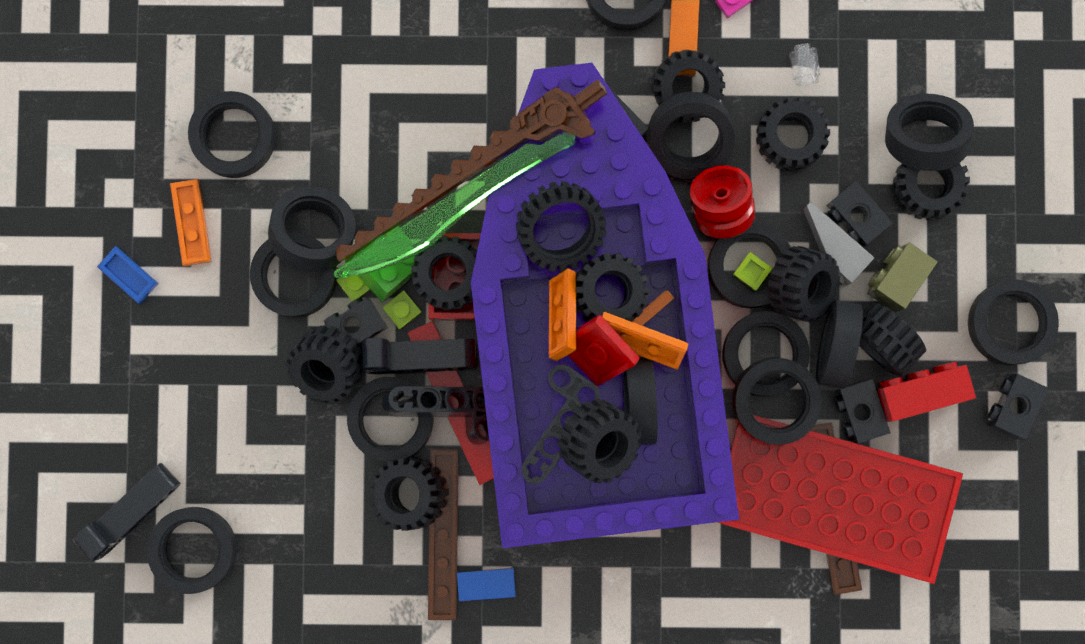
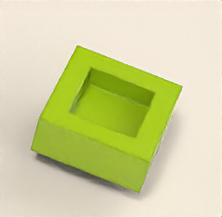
(752, 271)
(353, 287)
(402, 310)

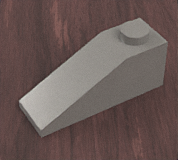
(836, 242)

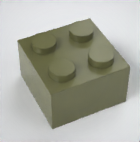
(901, 277)

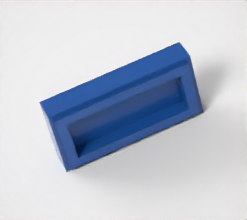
(127, 275)
(486, 584)

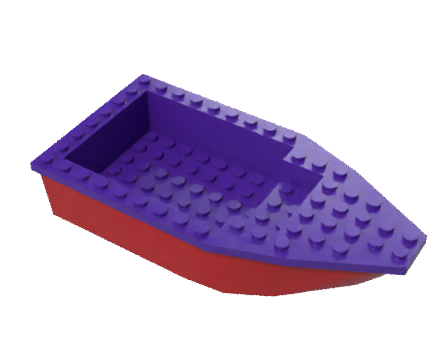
(690, 468)

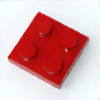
(601, 351)

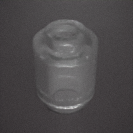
(805, 64)

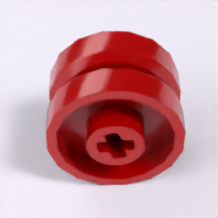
(722, 201)

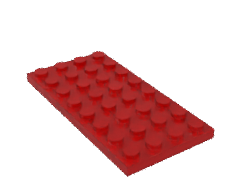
(845, 500)

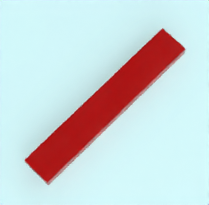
(477, 455)

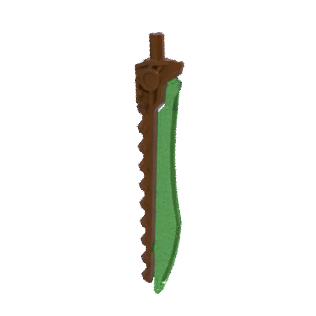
(540, 122)

